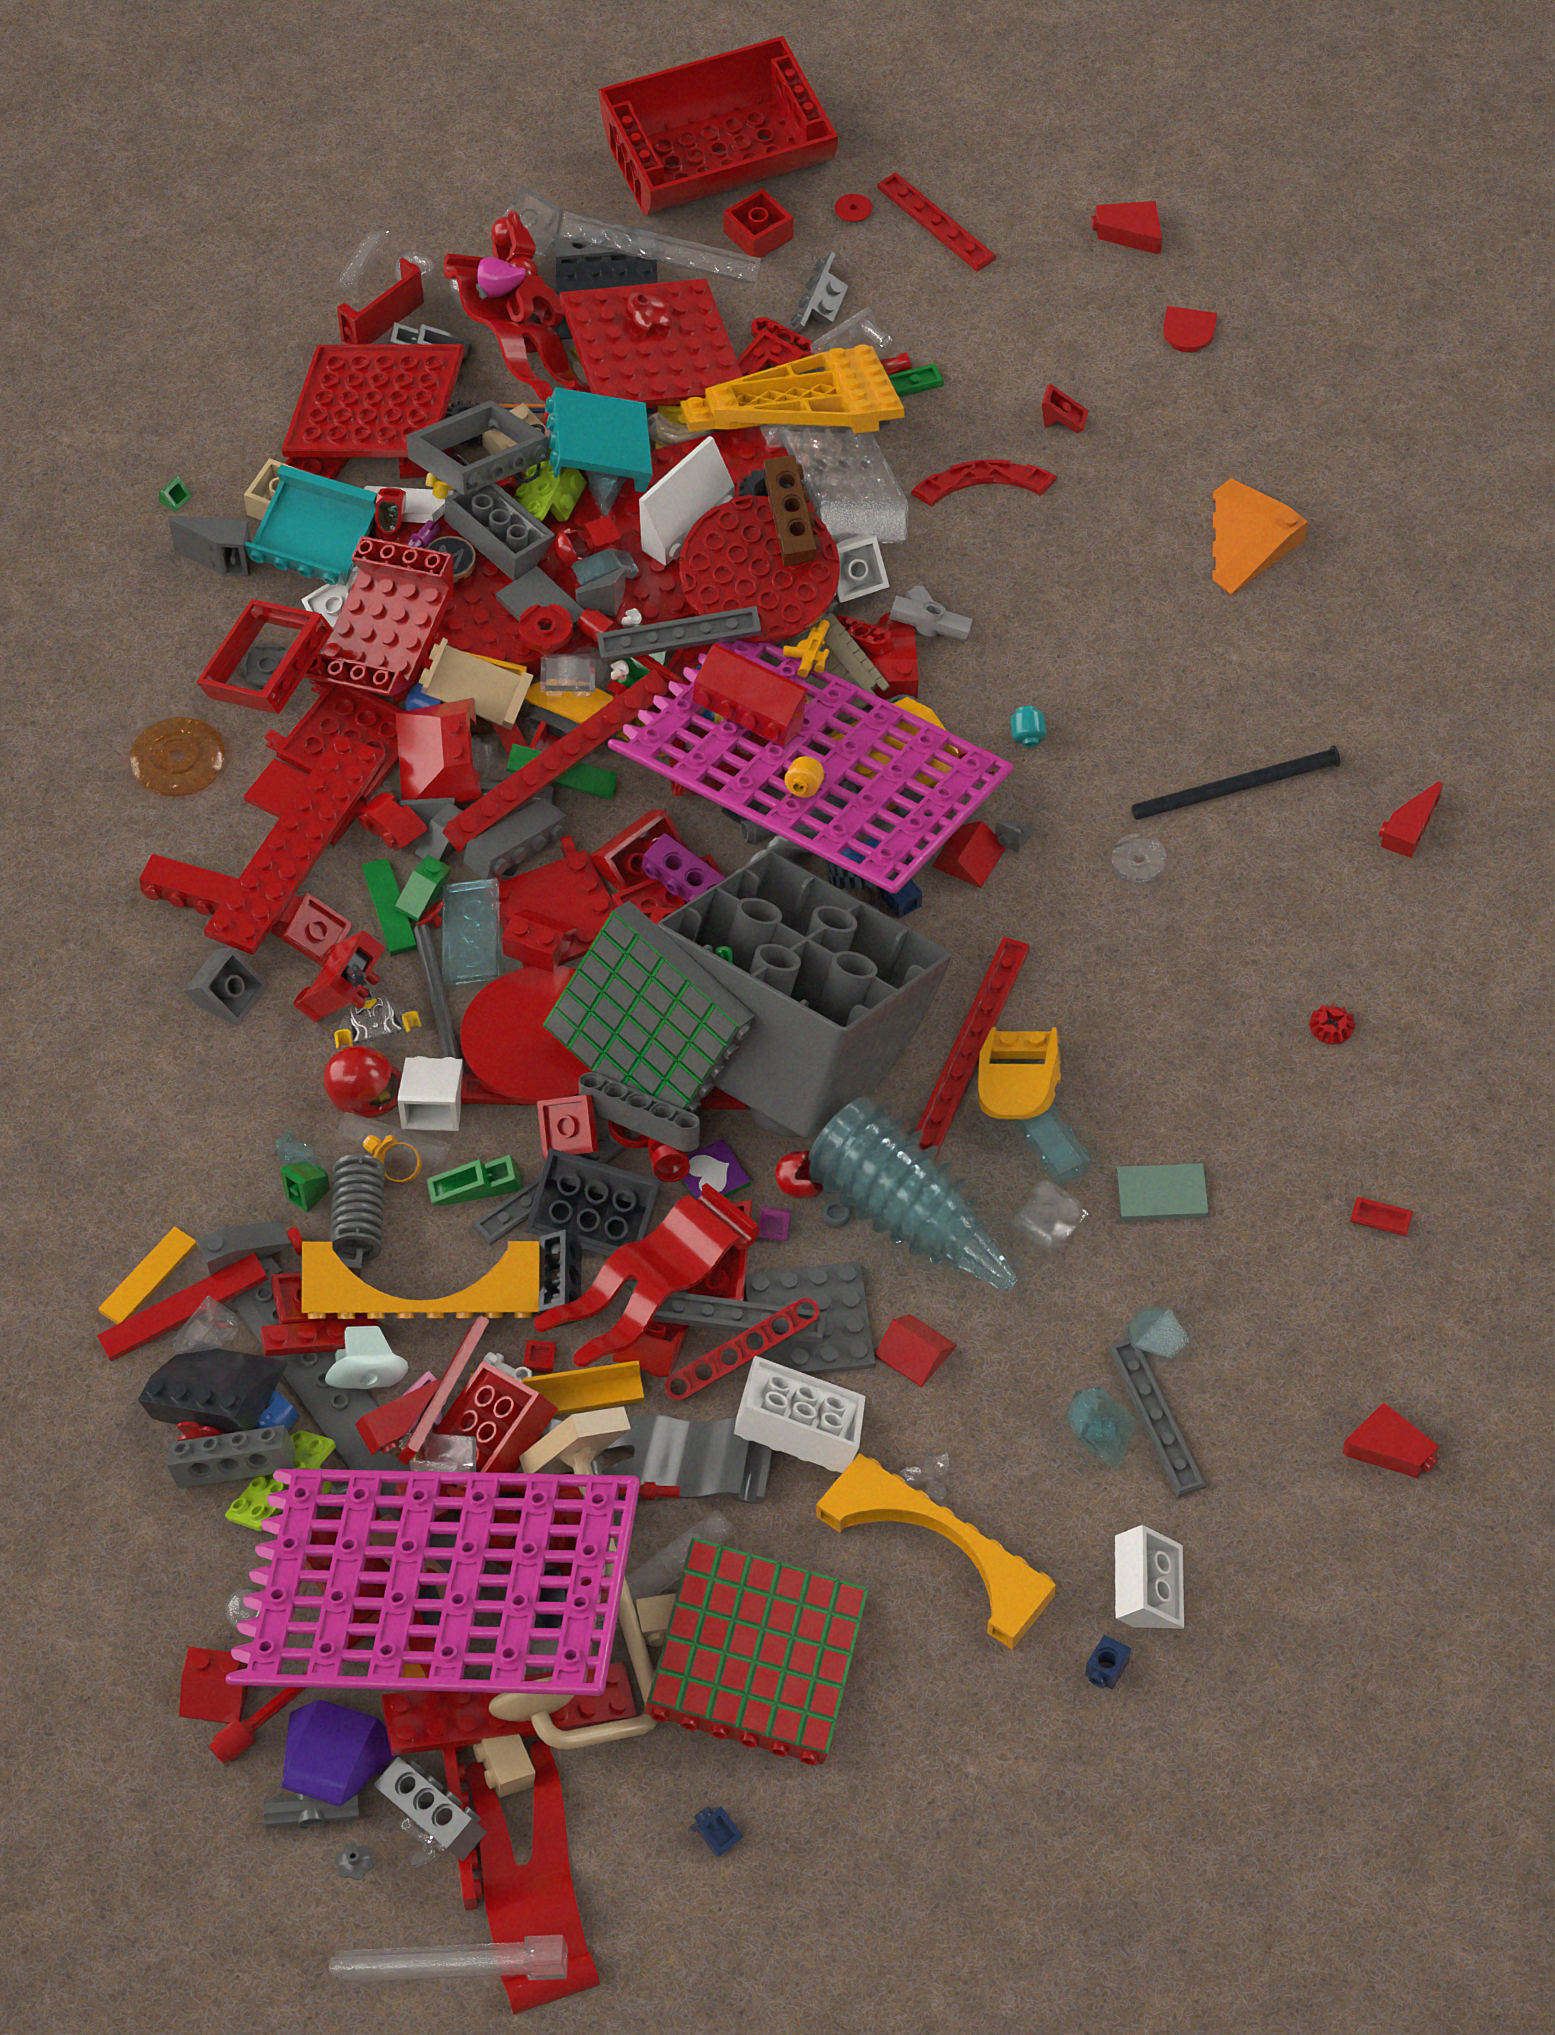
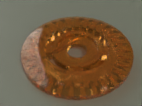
(182, 776)

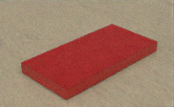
(278, 787)

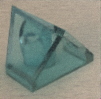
(1157, 1332)

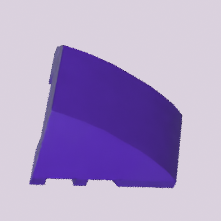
(333, 1751)

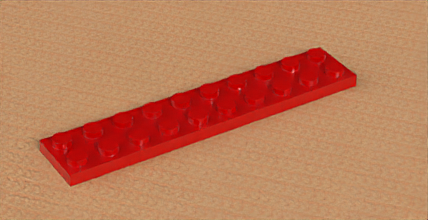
(294, 844)

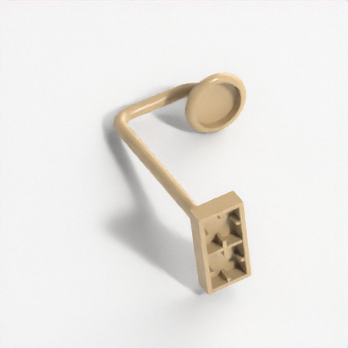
(566, 1450)

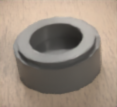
(835, 1214)

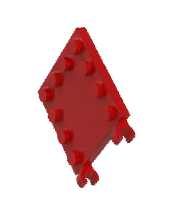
(344, 712)
(564, 891)

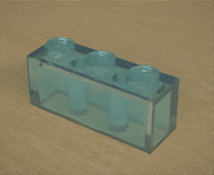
(1055, 1146)

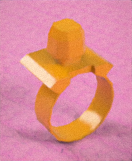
(379, 1149)

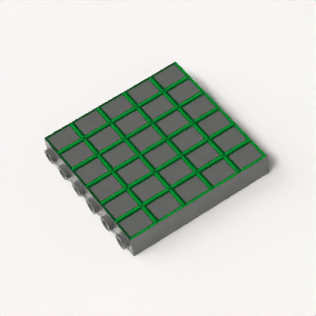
(648, 1013)

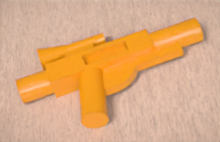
(810, 650)

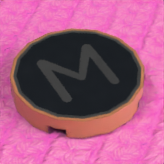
(462, 552)

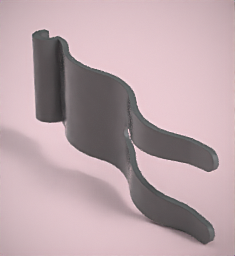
(696, 1456)

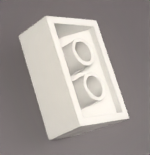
(1149, 1579)

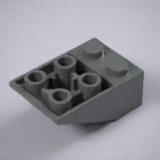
(213, 542)

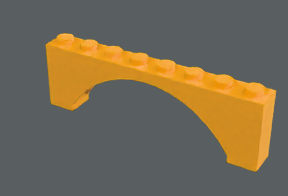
(506, 1288)
(872, 1494)

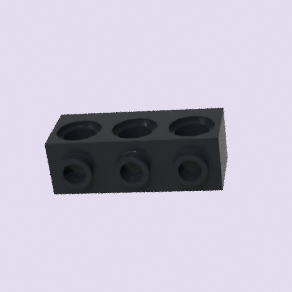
(559, 1271)

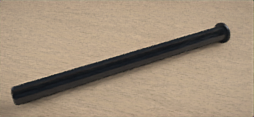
(1236, 783)

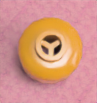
(804, 777)

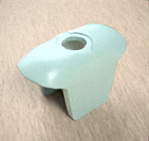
(366, 1361)

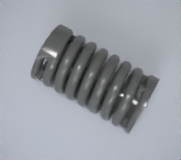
(357, 1206)

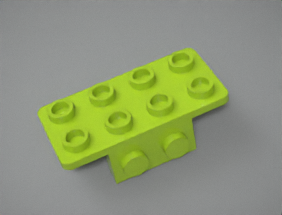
(549, 492)
(253, 1504)

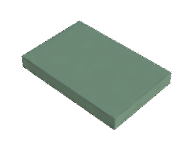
(1162, 1192)

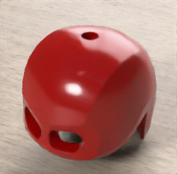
(793, 1176)

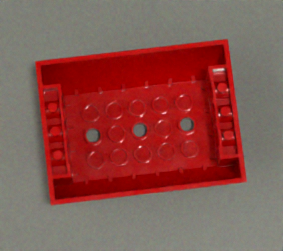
(709, 107)

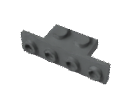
(822, 297)

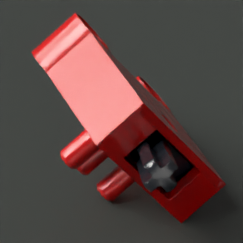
(342, 977)

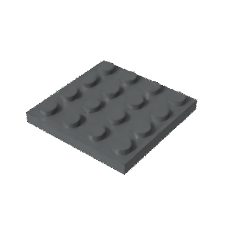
(838, 1292)

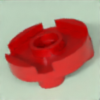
(545, 640)

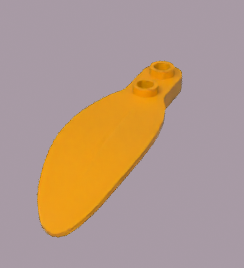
(574, 707)

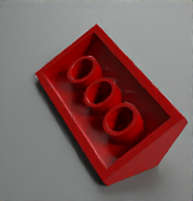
(729, 1275)

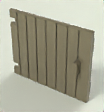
(844, 661)

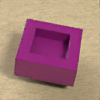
(774, 1223)

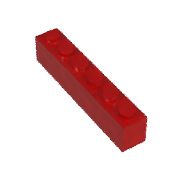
(196, 888)

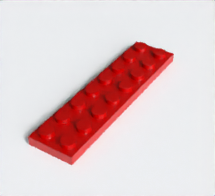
(451, 1719)

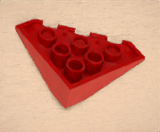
(900, 664)

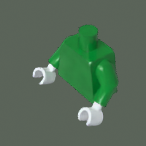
(628, 670)

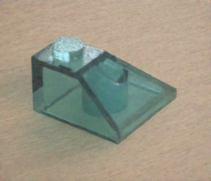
(1101, 1424)

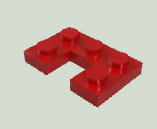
(767, 350)

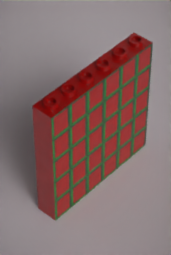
(756, 1652)

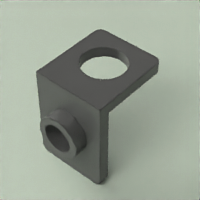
(1010, 836)

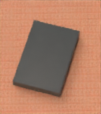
(535, 589)

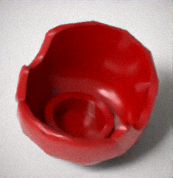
(569, 547)

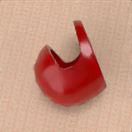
(356, 1077)

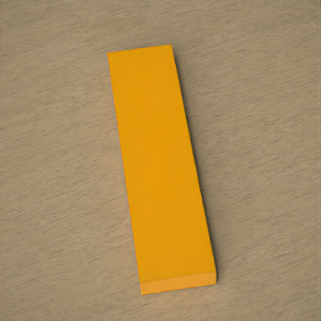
(148, 1276)

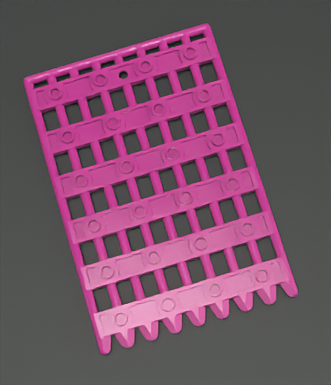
(838, 765)
(463, 1582)

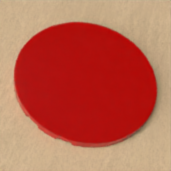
(737, 563)
(510, 1046)

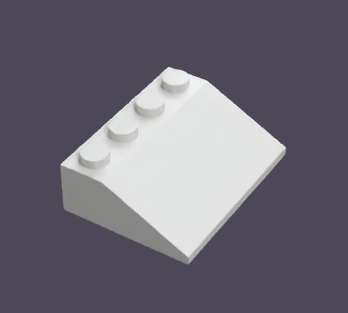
(681, 499)
(800, 1415)

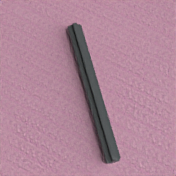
(436, 991)

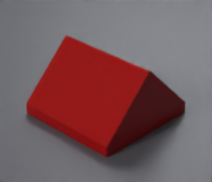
(970, 853)
(914, 1349)

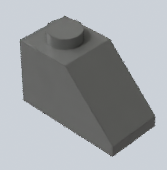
(434, 841)

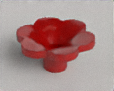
(432, 915)

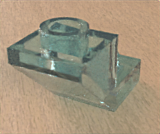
(603, 564)

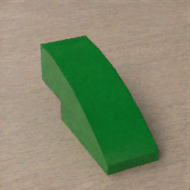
(475, 1181)

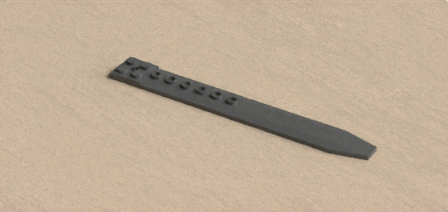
(331, 1407)

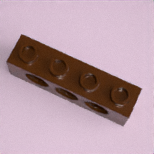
(793, 548)

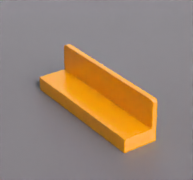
(590, 1387)

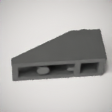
(235, 1243)

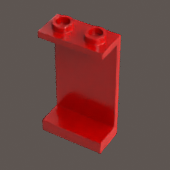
(383, 312)

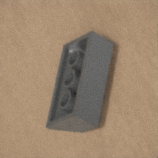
(499, 528)

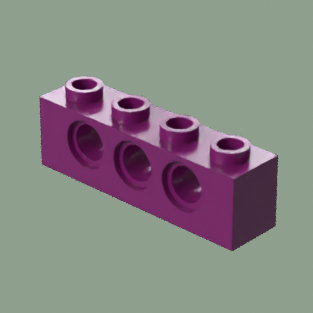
(667, 853)

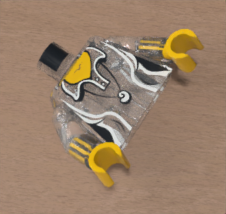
(376, 1024)

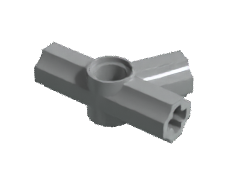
(929, 616)

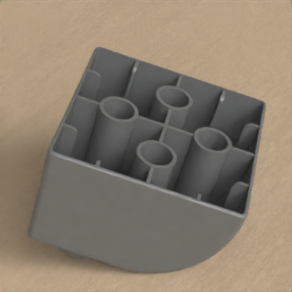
(827, 984)

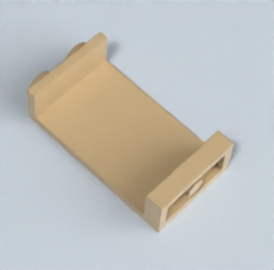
(462, 676)

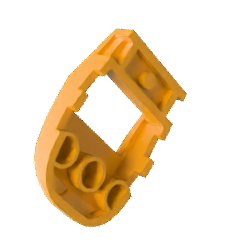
(1018, 1089)

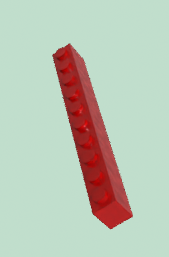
(555, 761)

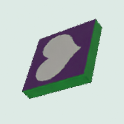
(716, 1167)

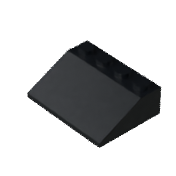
(601, 275)
(593, 1202)
(213, 1389)

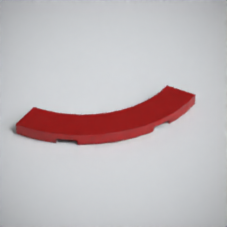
(982, 472)

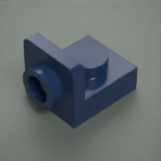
(716, 1829)

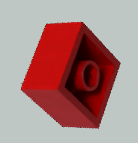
(758, 224)

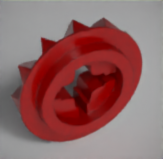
(1328, 1033)

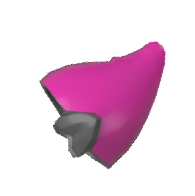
(497, 277)

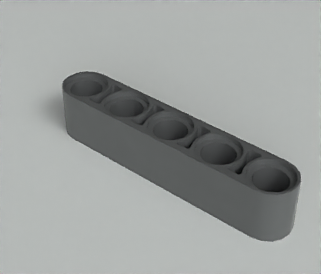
(641, 1112)

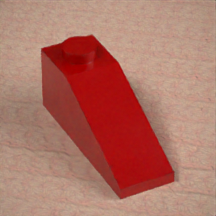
(1410, 821)
(389, 1423)

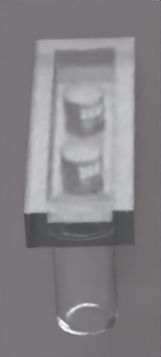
(852, 330)

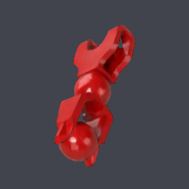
(515, 245)

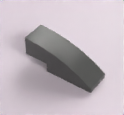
(425, 335)

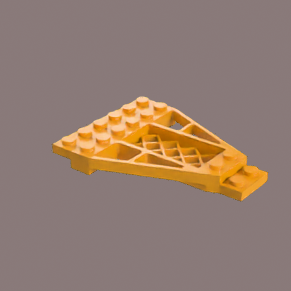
(847, 393)

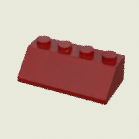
(750, 695)

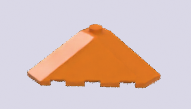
(1250, 534)

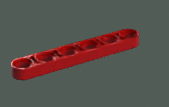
(744, 1353)

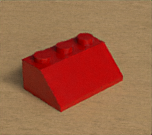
(622, 856)

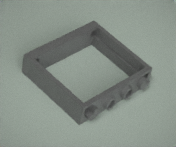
(427, 443)

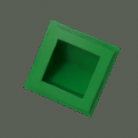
(174, 494)

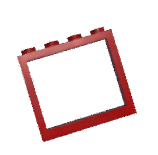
(290, 671)

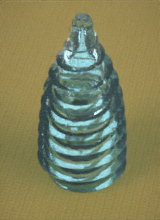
(904, 1190)

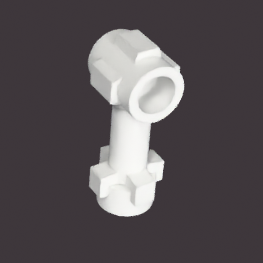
(497, 1362)

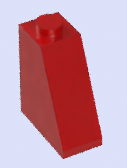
(1129, 225)
(1392, 1444)

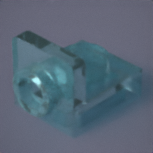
(293, 1153)

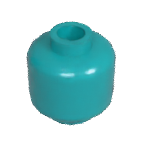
(1028, 726)

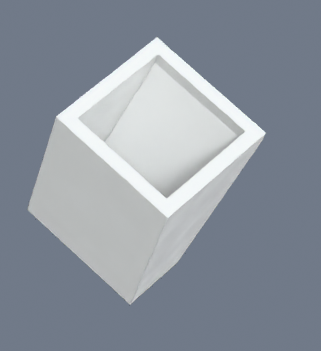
(431, 1093)

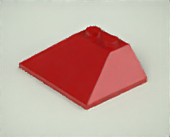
(438, 752)

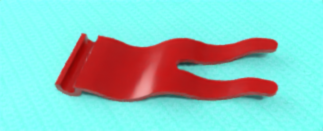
(510, 333)
(663, 1263)
(532, 1896)

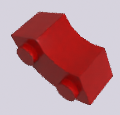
(390, 821)

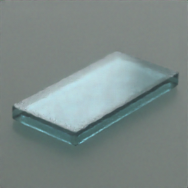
(470, 931)

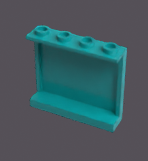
(599, 435)
(313, 526)

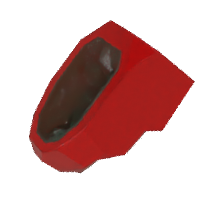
(390, 509)

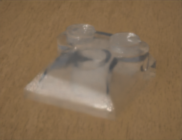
(1048, 1216)

